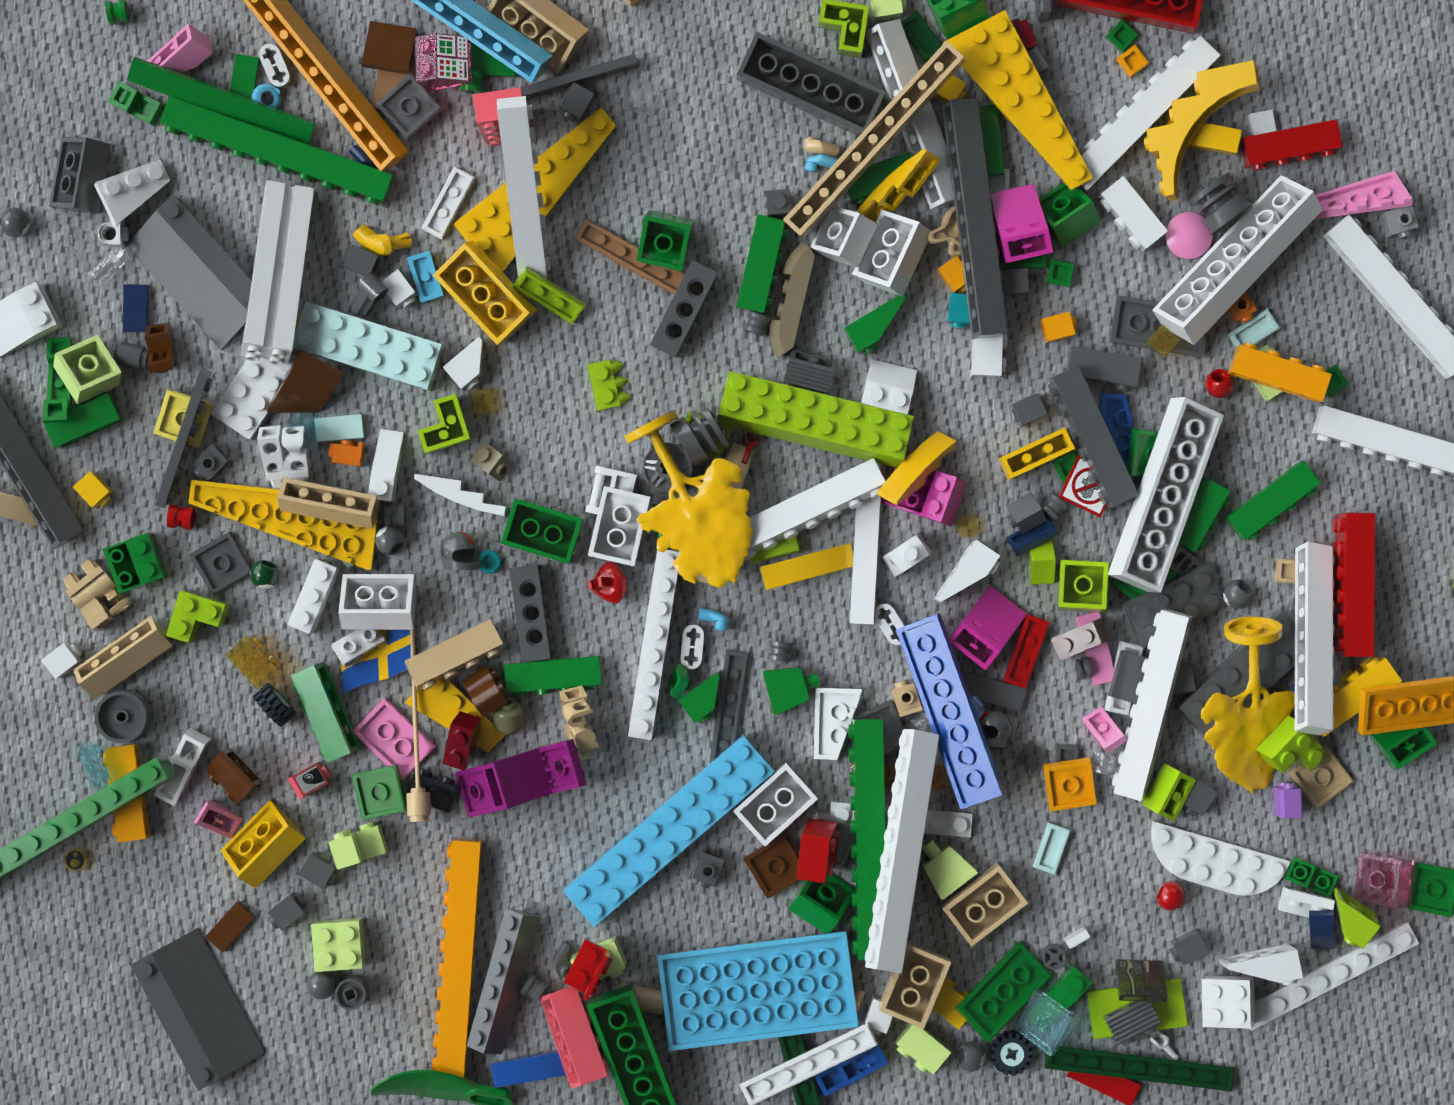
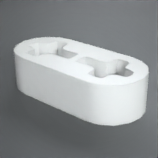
(280, 64)
(884, 626)
(685, 650)

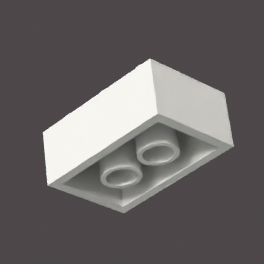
(893, 253)
(377, 601)
(775, 804)

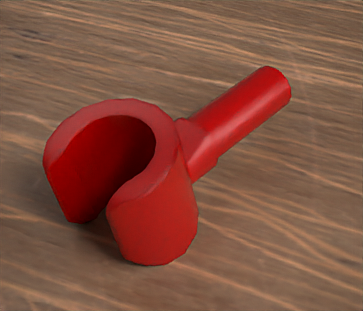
(748, 448)

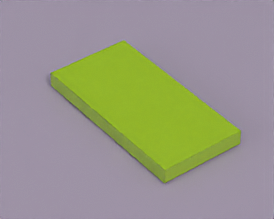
(1103, 1001)

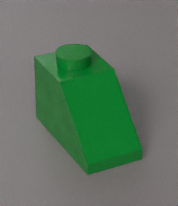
(701, 699)

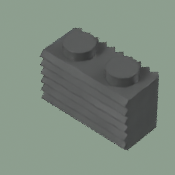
(810, 371)
(1131, 1021)

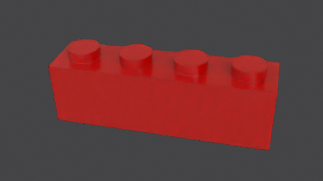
(1291, 144)

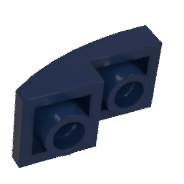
(1322, 929)

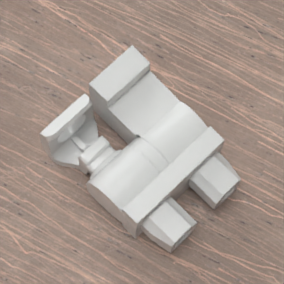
(280, 462)

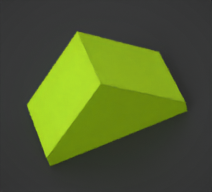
(1042, 563)

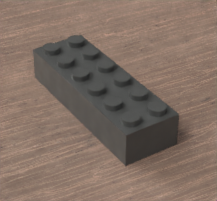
(810, 84)
(1233, 673)

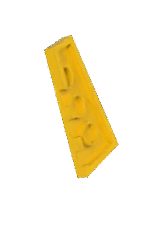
(445, 702)

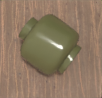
(509, 717)

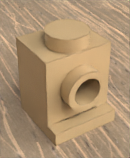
(906, 708)

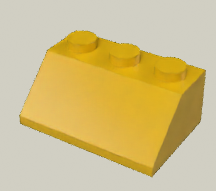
(262, 844)

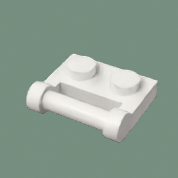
(620, 480)

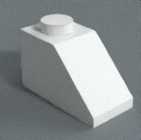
(467, 365)

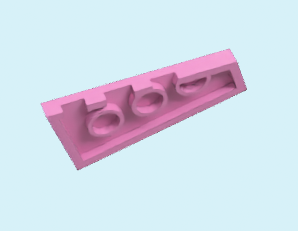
(1368, 195)

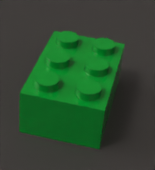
(542, 531)

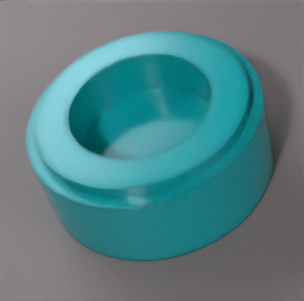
(490, 561)

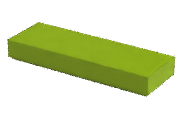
(549, 295)

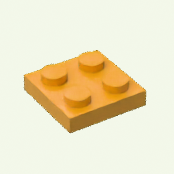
(1069, 784)

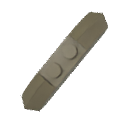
(799, 269)

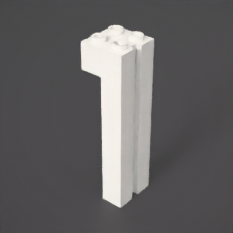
(277, 273)

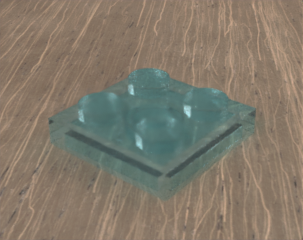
(95, 773)

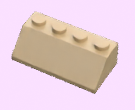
(544, 25)

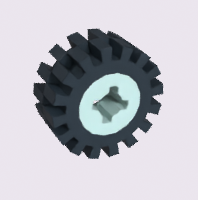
(274, 704)
(1006, 1045)

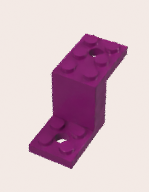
(521, 778)

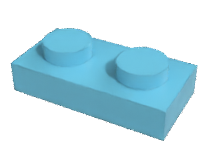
(422, 270)

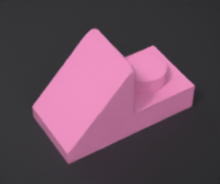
(1104, 730)

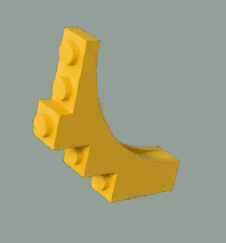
(1215, 89)

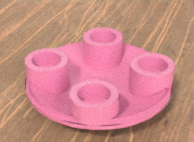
(1188, 235)

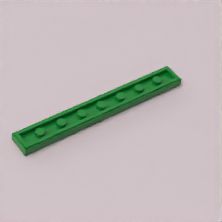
(219, 100)

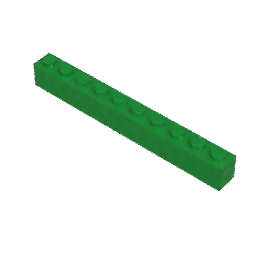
(276, 150)
(85, 814)
(868, 822)

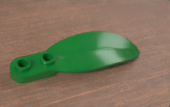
(442, 1086)

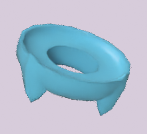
(257, 92)

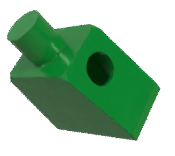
(788, 687)

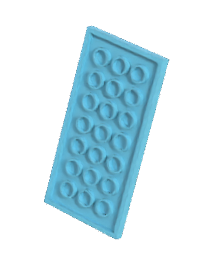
(757, 990)

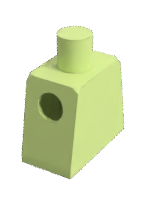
(946, 869)

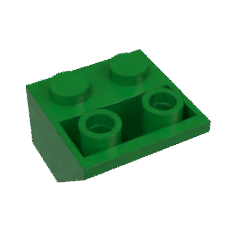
(957, 15)
(135, 563)
(1403, 745)

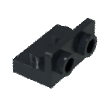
(441, 790)

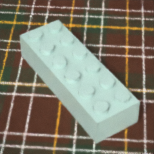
(368, 346)

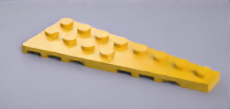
(1010, 80)
(559, 166)
(261, 510)

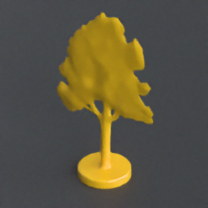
(705, 528)
(1242, 729)

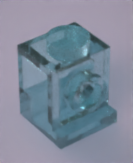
(302, 420)

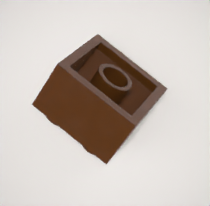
(233, 775)

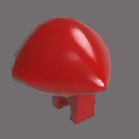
(609, 582)

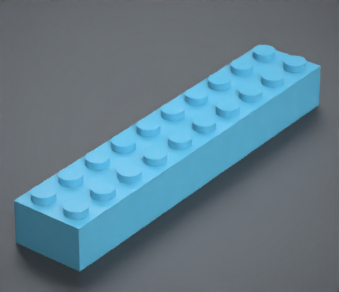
(668, 830)

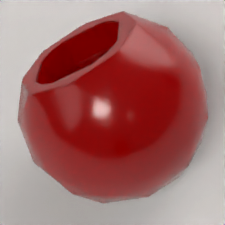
(1219, 383)
(1171, 896)

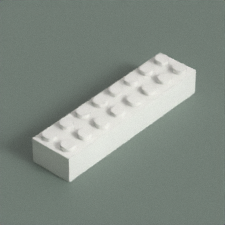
(1238, 259)
(1166, 494)

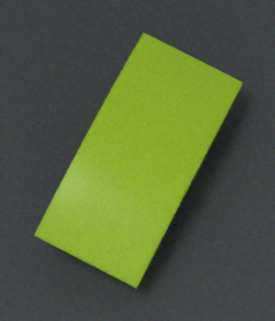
(782, 549)

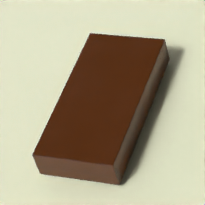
(230, 926)

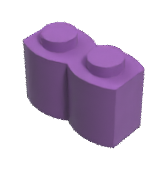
(1287, 800)

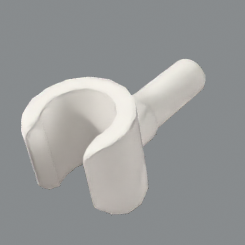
(1162, 1043)

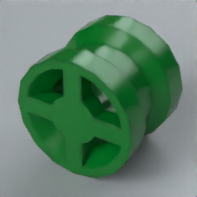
(117, 12)
(475, 86)

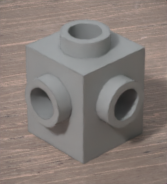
(1394, 226)

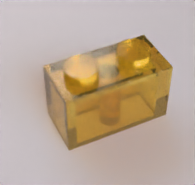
(254, 661)

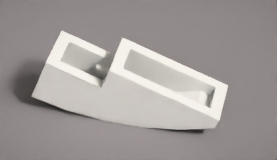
(185, 763)

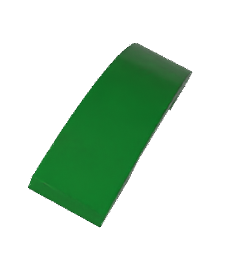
(59, 400)

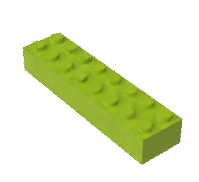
(815, 419)

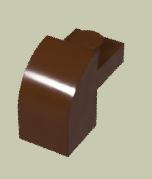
(161, 348)

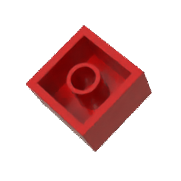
(817, 850)

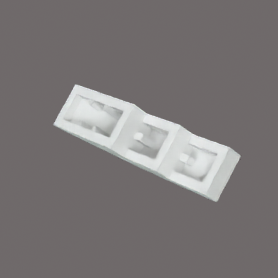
(453, 489)

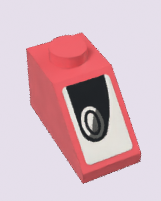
(310, 780)

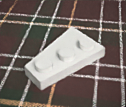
(130, 189)
(833, 713)

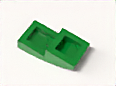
(135, 103)

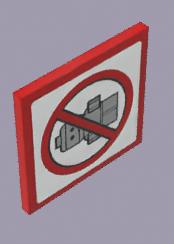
(1081, 490)

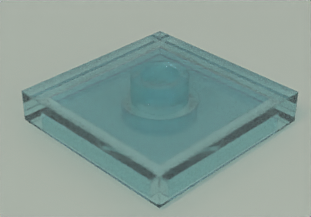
(1044, 1022)

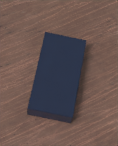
(135, 307)
(1032, 538)

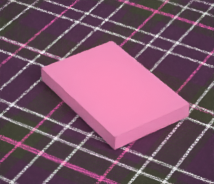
(392, 737)

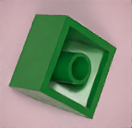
(1068, 213)
(665, 240)
(822, 902)

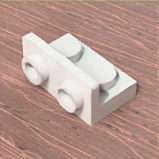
(1301, 902)

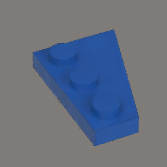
(1118, 419)

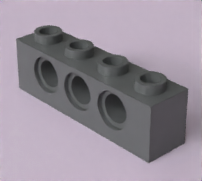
(662, 339)
(519, 578)

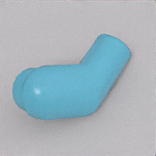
(819, 160)
(714, 616)

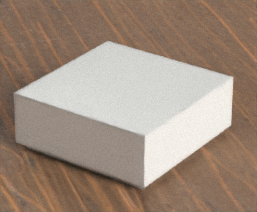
(1262, 122)
(1076, 938)

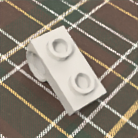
(122, 233)
(356, 644)

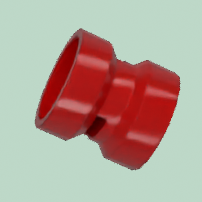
(181, 517)

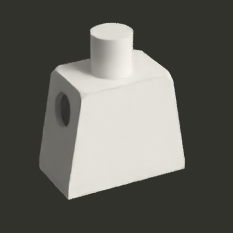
(907, 555)

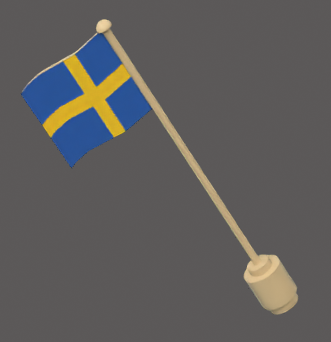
(382, 664)

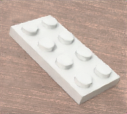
(249, 395)

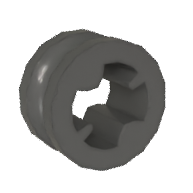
(1083, 668)

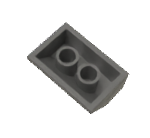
(78, 168)

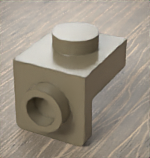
(491, 461)

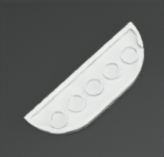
(1215, 861)

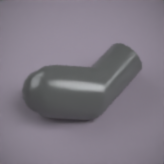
(560, 959)

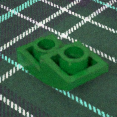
(1311, 877)

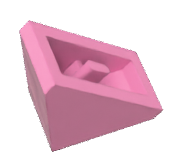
(218, 819)

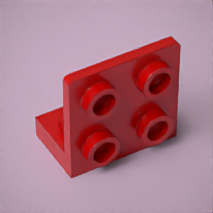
(587, 967)

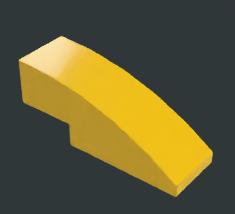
(1215, 139)

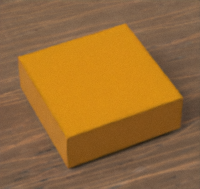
(1132, 61)

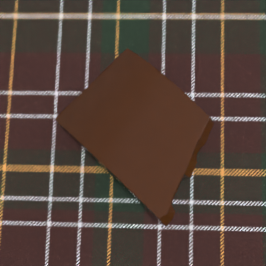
(305, 386)

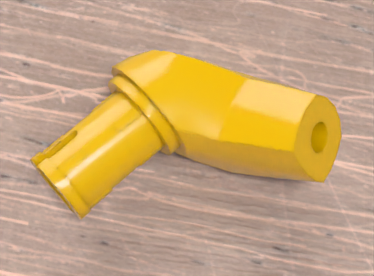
(381, 243)

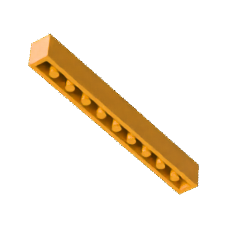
(330, 81)
(458, 956)

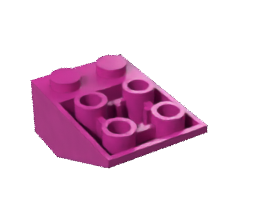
(1020, 224)
(935, 500)
(986, 627)

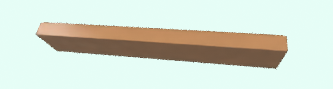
(626, 254)

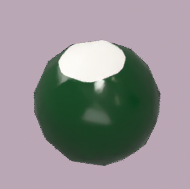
(264, 574)

